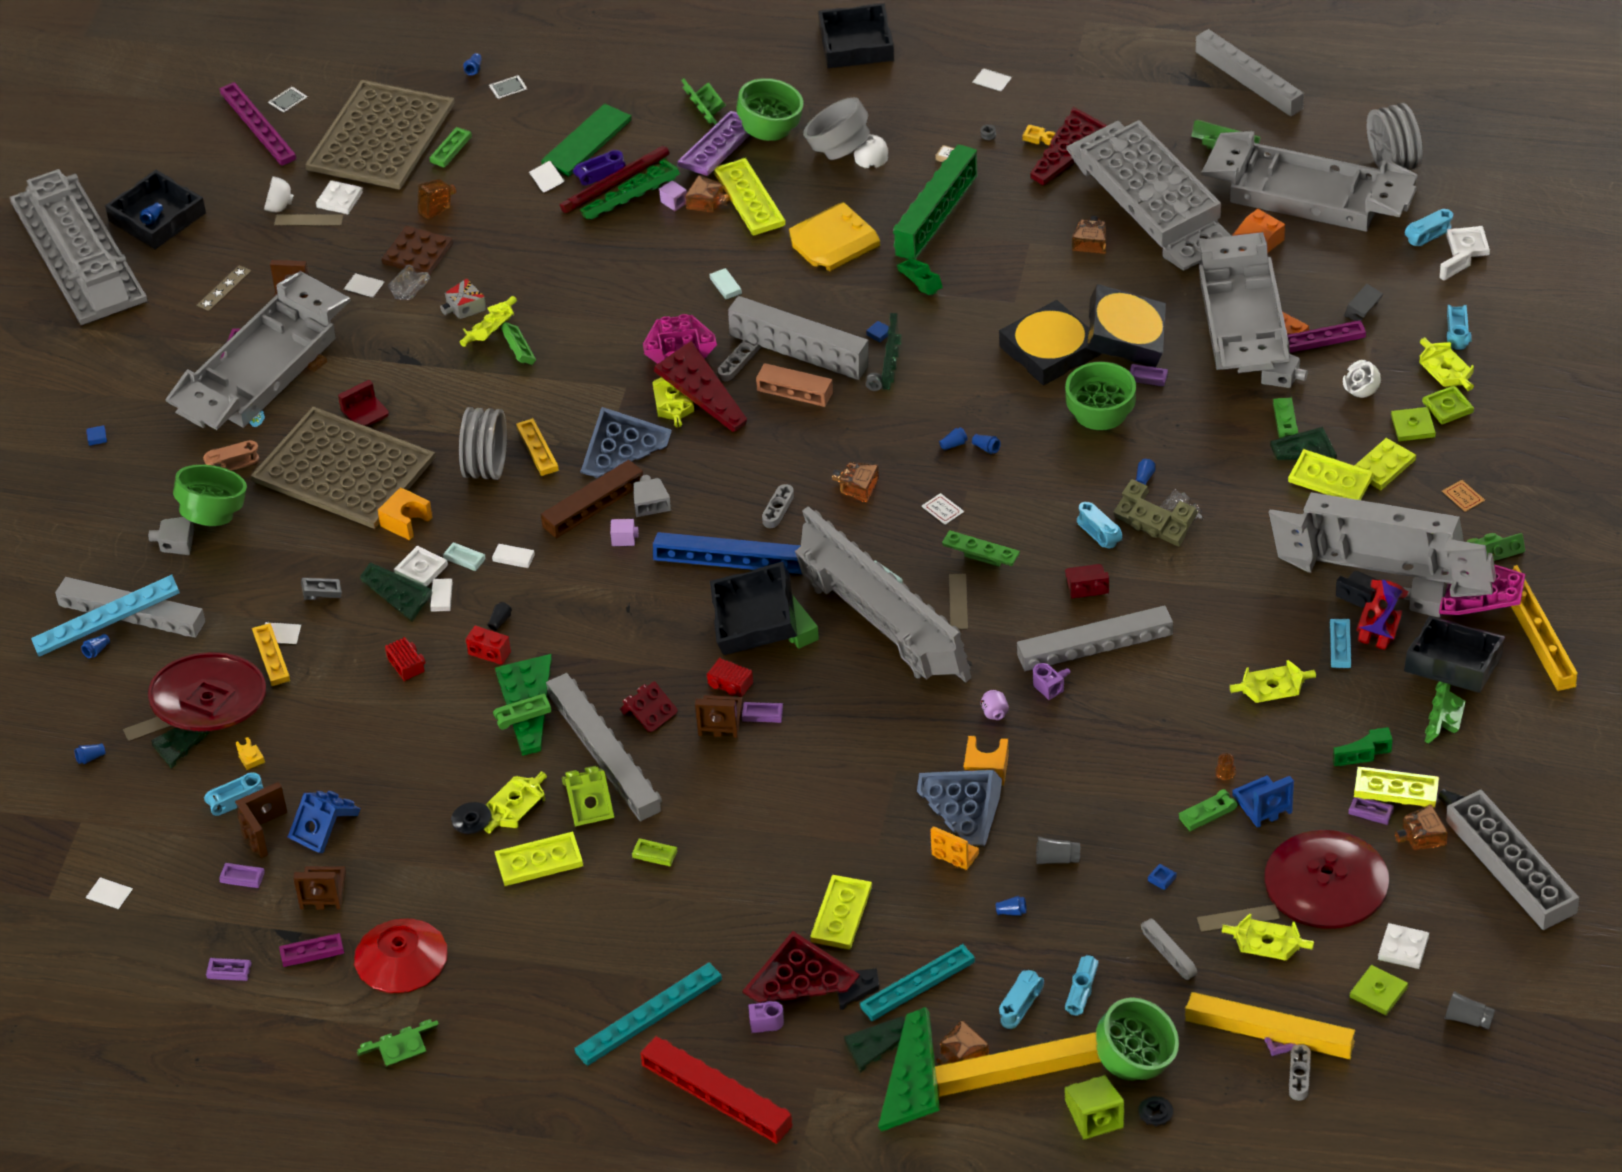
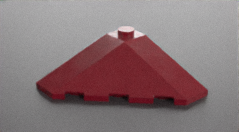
(798, 971)

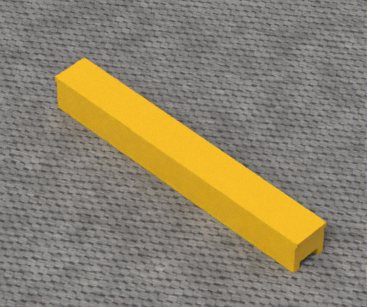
(1544, 640)
(1268, 1023)
(1017, 1064)

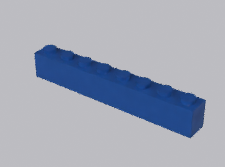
(723, 552)

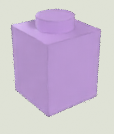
(673, 195)
(623, 532)

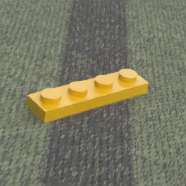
(537, 447)
(271, 654)

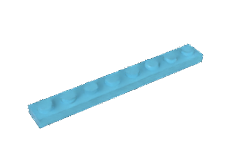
(105, 615)

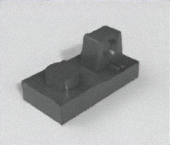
(320, 587)

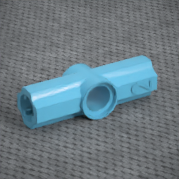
(1081, 985)

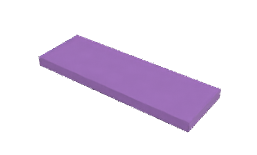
(715, 145)

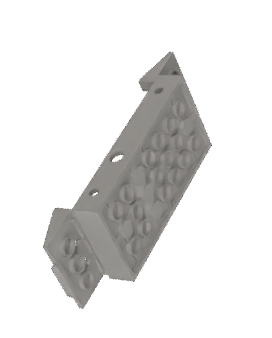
(1307, 184)
(1157, 186)
(1242, 303)
(261, 355)
(1384, 541)

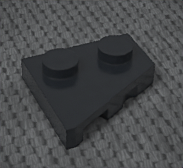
(865, 984)

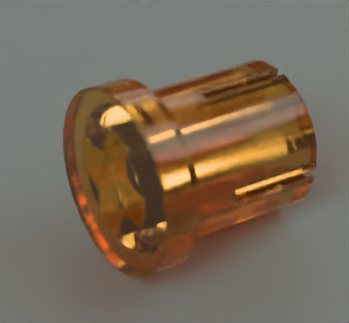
(1225, 768)

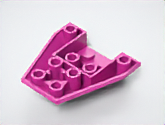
(673, 333)
(1506, 593)

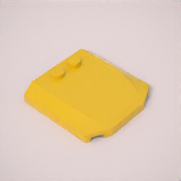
(833, 237)

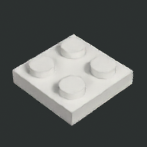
(339, 197)
(1468, 238)
(421, 566)
(1403, 946)

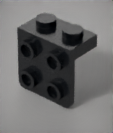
(1355, 589)

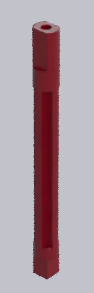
(614, 179)

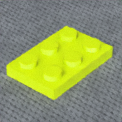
(1386, 462)

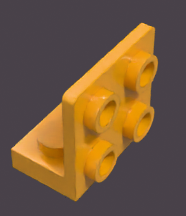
(952, 848)

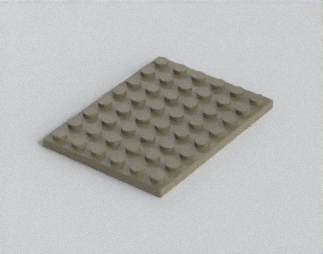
(380, 134)
(342, 466)

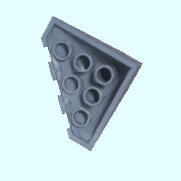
(621, 439)
(964, 800)

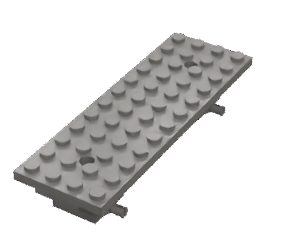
(77, 247)
(839, 565)

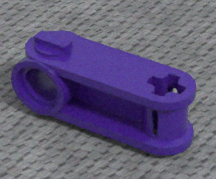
(599, 167)

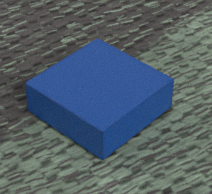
(878, 331)
(96, 435)
(1162, 877)

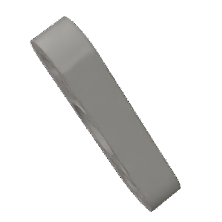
(778, 513)
(1303, 1079)

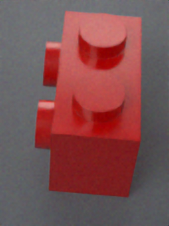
(488, 645)

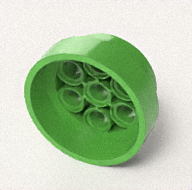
(769, 108)
(1100, 394)
(209, 494)
(1136, 1039)

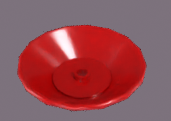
(400, 955)

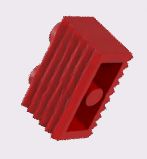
(405, 658)
(730, 677)

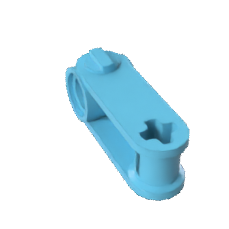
(1429, 227)
(1458, 330)
(1098, 525)
(232, 791)
(1020, 998)

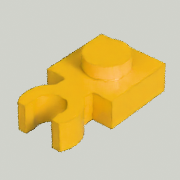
(1037, 134)
(249, 754)

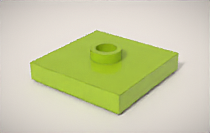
(1448, 404)
(1413, 424)
(1378, 990)

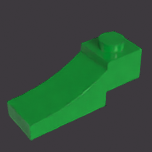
(920, 274)
(1363, 750)

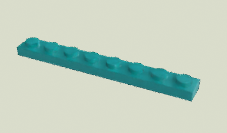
(648, 1014)

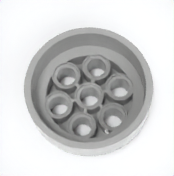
(838, 128)

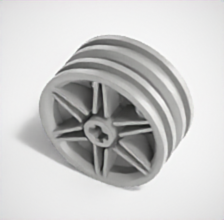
(1395, 136)
(482, 443)

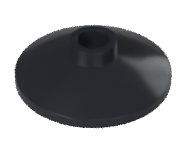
(471, 817)

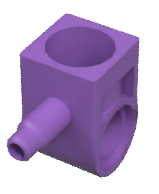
(1048, 680)
(766, 1016)

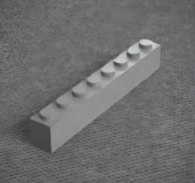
(1249, 72)
(163, 615)
(1095, 638)

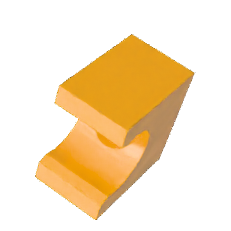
(400, 508)
(994, 761)

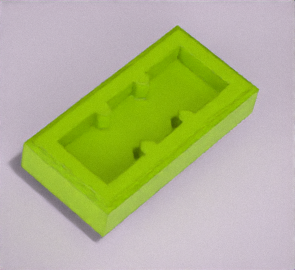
(654, 852)

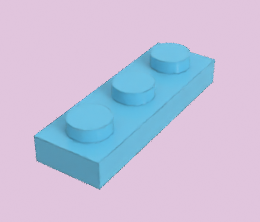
(1340, 643)

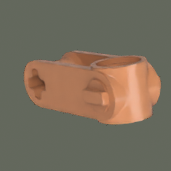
(233, 456)

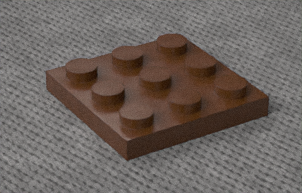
(418, 249)

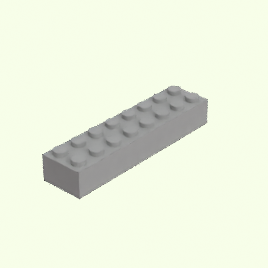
(798, 337)
(1512, 859)

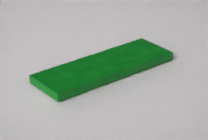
(587, 139)

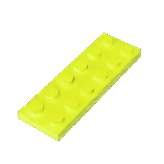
(749, 196)

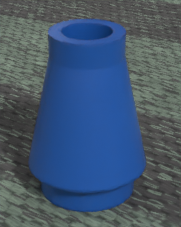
(472, 65)
(150, 214)
(954, 438)
(987, 443)
(1145, 470)
(94, 646)
(87, 753)
(1012, 906)

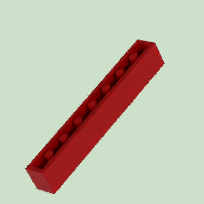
(716, 1089)

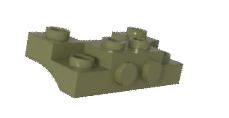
(1152, 518)

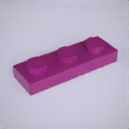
(311, 950)

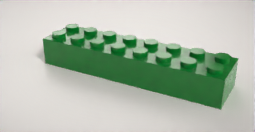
(935, 202)

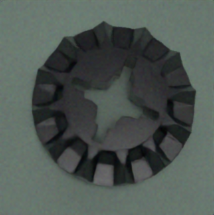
(1152, 1104)

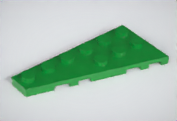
(633, 187)
(520, 682)
(913, 1080)

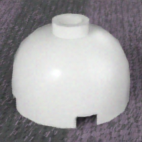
(871, 152)
(278, 195)
(1362, 379)

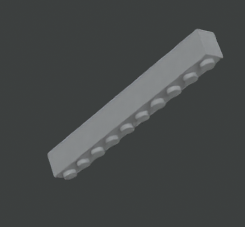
(604, 747)

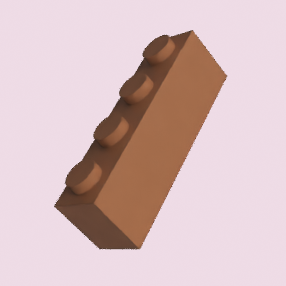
(794, 384)

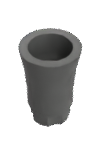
(1056, 851)
(1469, 1011)

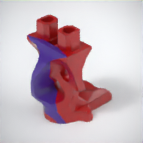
(1378, 624)

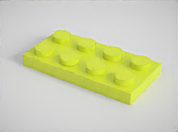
(1330, 476)
(1396, 787)
(538, 858)
(841, 912)

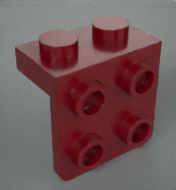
(361, 404)
(1087, 581)
(649, 706)

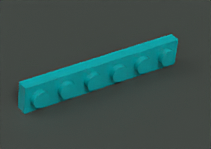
(917, 982)

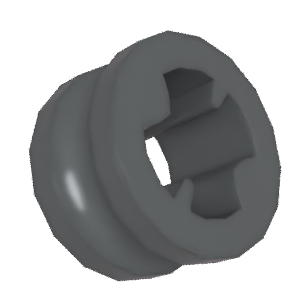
(988, 128)
(874, 386)

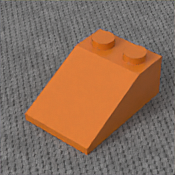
(1262, 222)

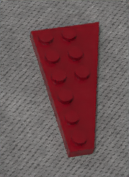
(1056, 157)
(696, 380)

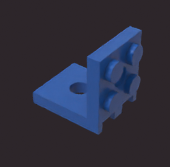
(1265, 798)
(322, 810)

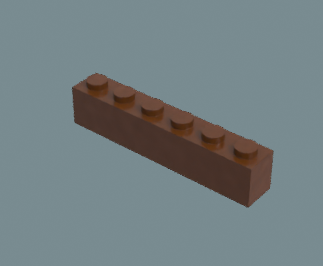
(591, 499)

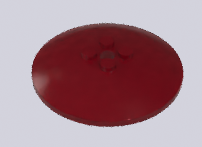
(207, 691)
(1322, 900)

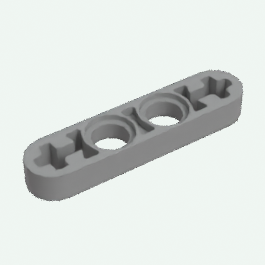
(737, 355)
(1169, 949)

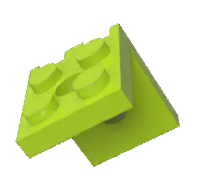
(587, 784)

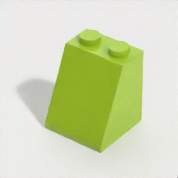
(1095, 1106)

